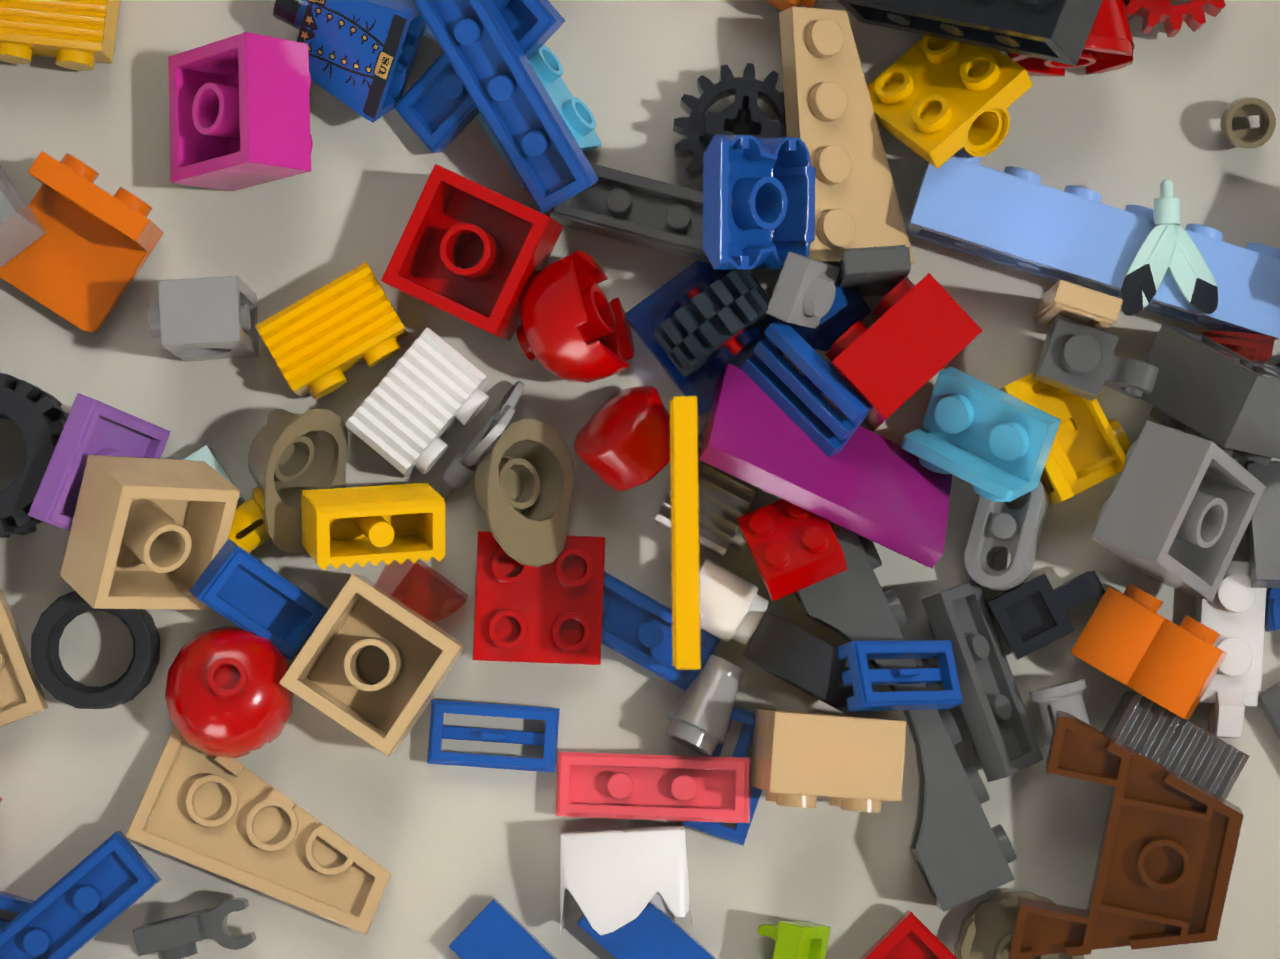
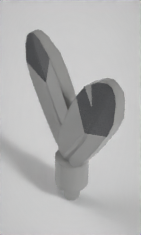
(463, 466)

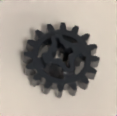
(703, 127)

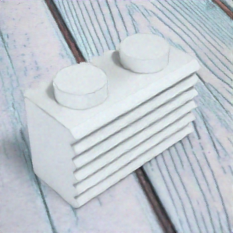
(420, 404)

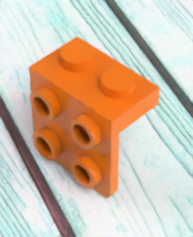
(90, 243)

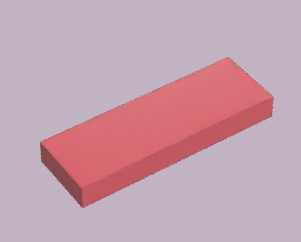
(654, 787)

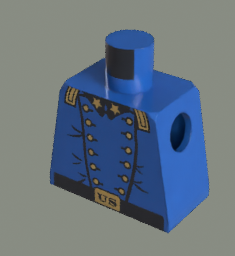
(358, 48)

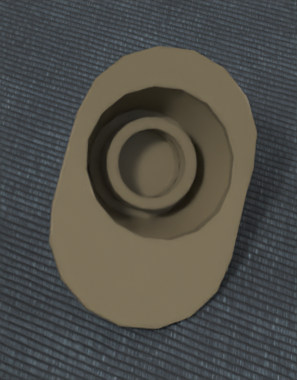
(296, 456)
(527, 491)

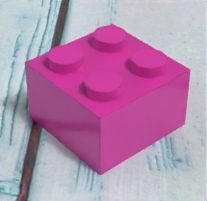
(239, 112)

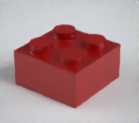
(791, 547)

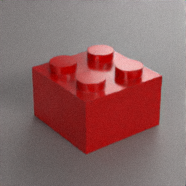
(471, 252)
(907, 346)

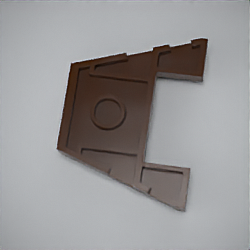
(1158, 860)

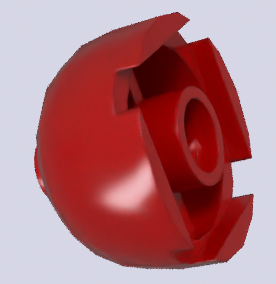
(572, 323)
(228, 692)

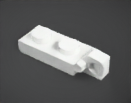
(1240, 619)

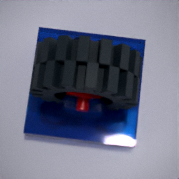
(701, 325)

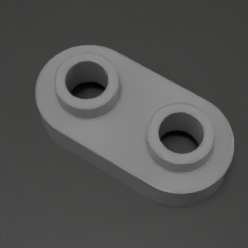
(1001, 528)

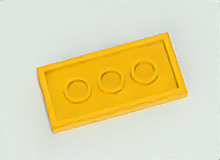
(685, 533)

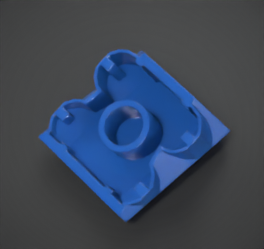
(757, 201)

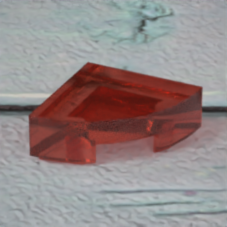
(1249, 345)
(429, 593)

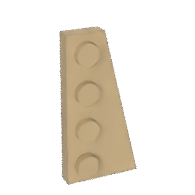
(836, 120)
(250, 833)

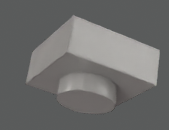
(803, 291)

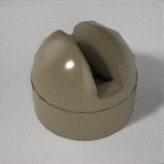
(1248, 136)

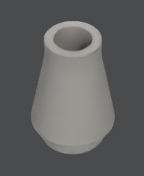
(705, 708)

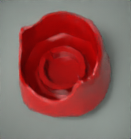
(626, 438)

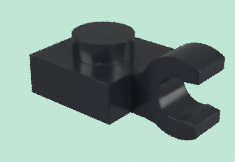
(1037, 613)

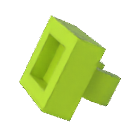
(797, 939)

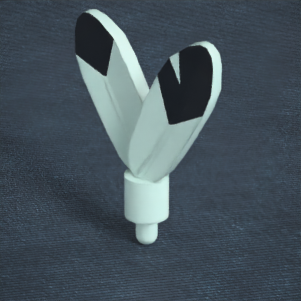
(1172, 249)

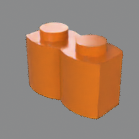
(1149, 651)

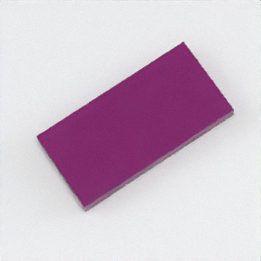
(863, 488)

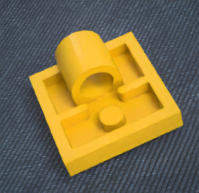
(948, 98)

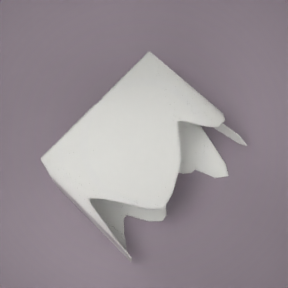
(620, 871)

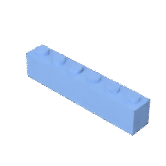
(1085, 242)

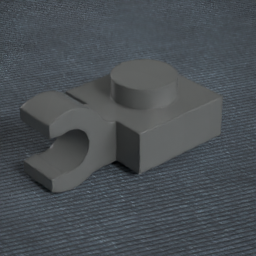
(1083, 361)
(178, 935)

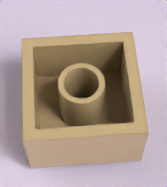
(146, 531)
(373, 664)
(828, 755)

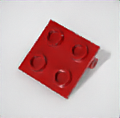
(539, 611)

